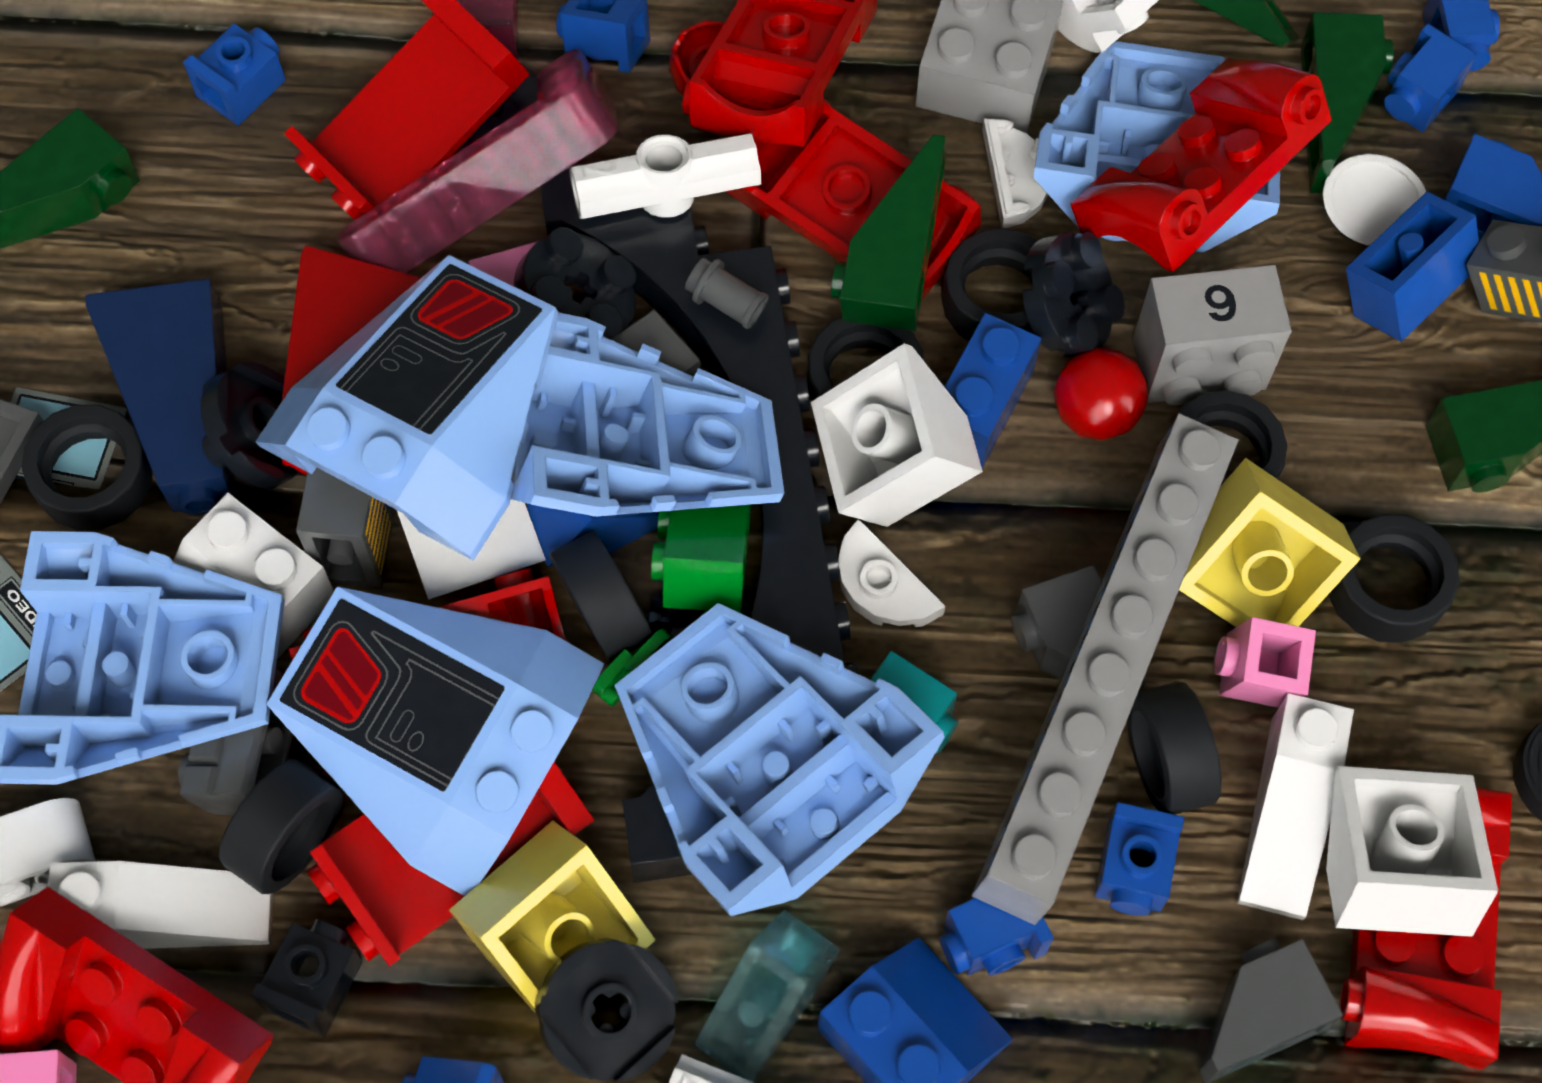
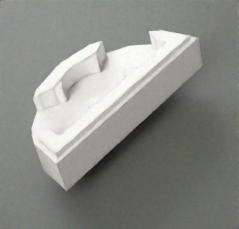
(1012, 166)
(881, 584)

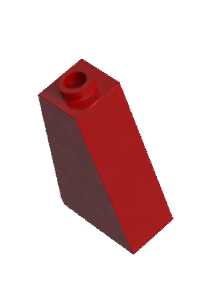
(331, 305)

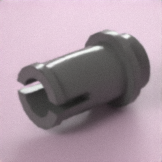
(725, 292)

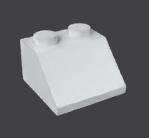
(893, 439)
(250, 550)
(1408, 852)

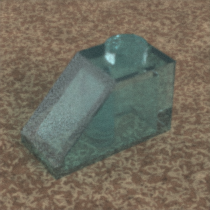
(766, 995)

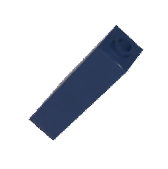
(162, 353)

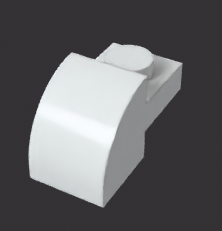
(1100, 23)

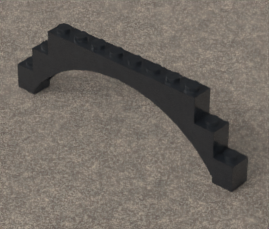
(795, 563)

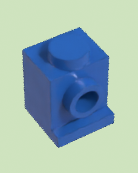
(1466, 22)
(605, 29)
(236, 72)
(1427, 78)
(1144, 833)
(990, 938)

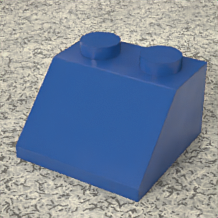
(911, 1022)

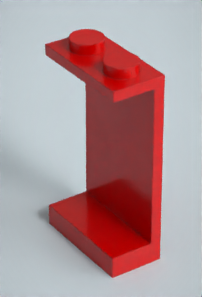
(412, 110)
(398, 902)

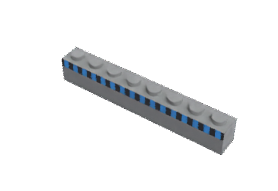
(1105, 672)

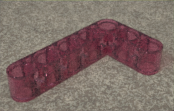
(490, 174)

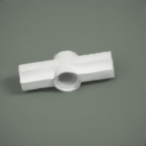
(665, 175)

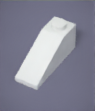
(1294, 805)
(167, 903)

